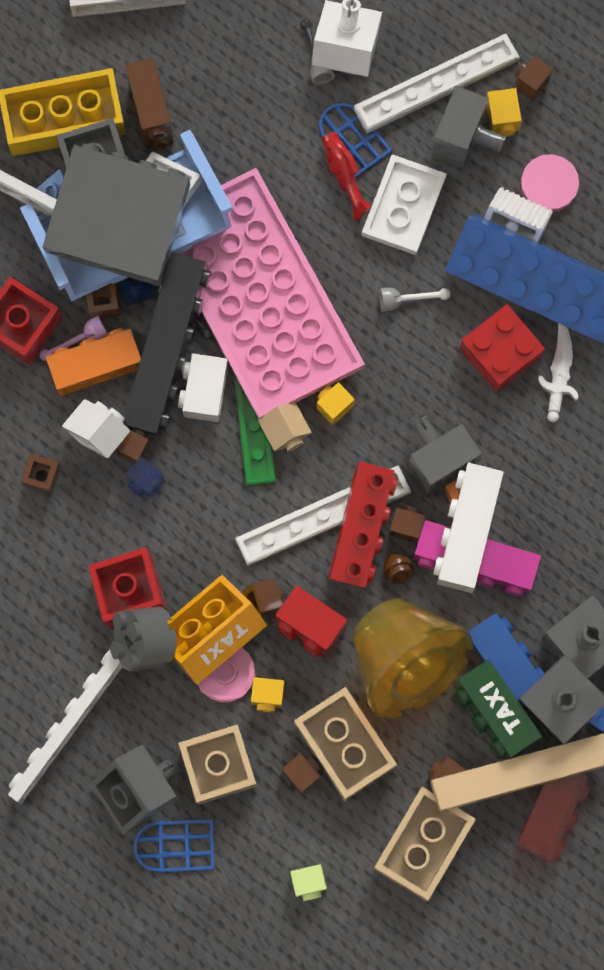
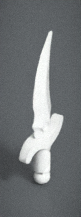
(560, 372)

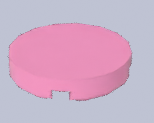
(550, 182)
(230, 679)

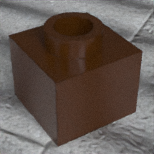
(533, 77)
(108, 293)
(133, 446)
(37, 465)
(407, 524)
(264, 596)
(445, 768)
(302, 772)

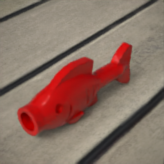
(344, 169)

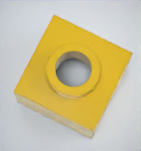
(334, 402)
(267, 694)

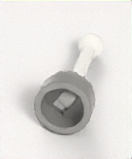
(391, 298)

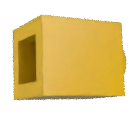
(503, 111)

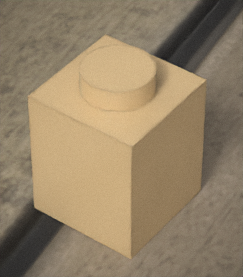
(285, 427)

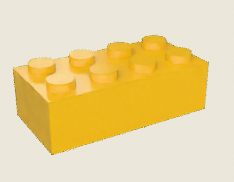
(48, 108)

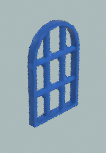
(364, 140)
(185, 855)

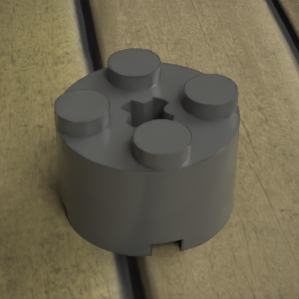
(143, 638)

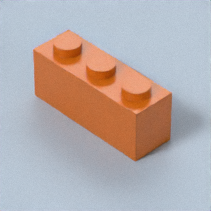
(94, 361)

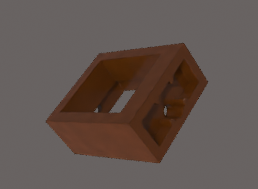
(150, 104)

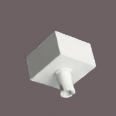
(346, 37)

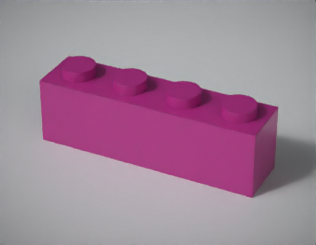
(499, 565)

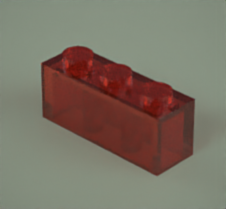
(551, 816)

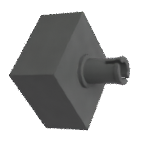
(463, 129)
(100, 134)
(441, 456)
(580, 637)
(563, 699)
(134, 788)

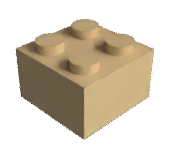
(217, 764)

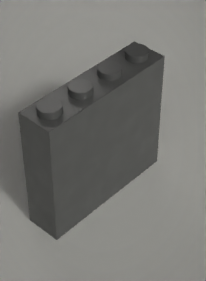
(117, 214)

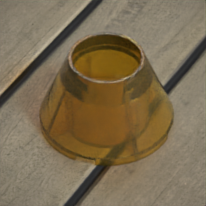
(407, 656)

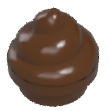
(397, 568)

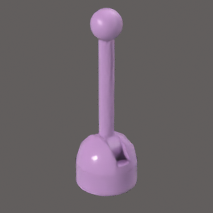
(93, 329)

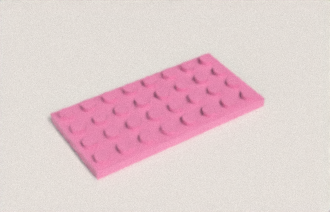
(270, 304)

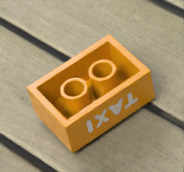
(213, 628)

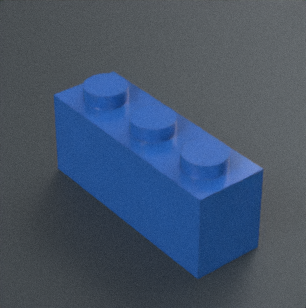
(511, 659)

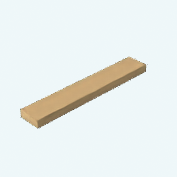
(519, 773)

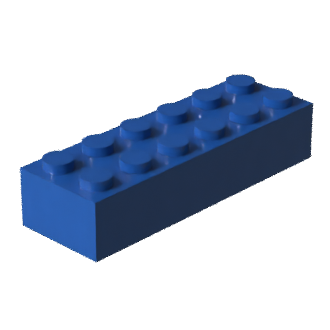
(530, 275)

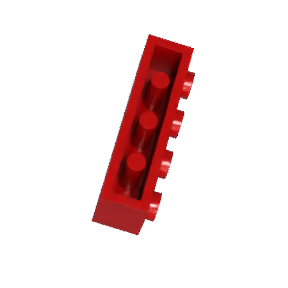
(361, 525)

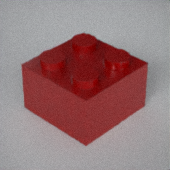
(25, 320)
(501, 348)
(126, 584)
(310, 622)

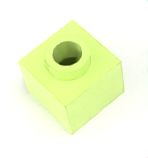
(308, 882)

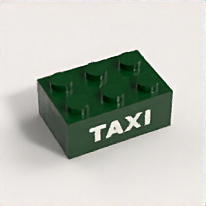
(496, 711)

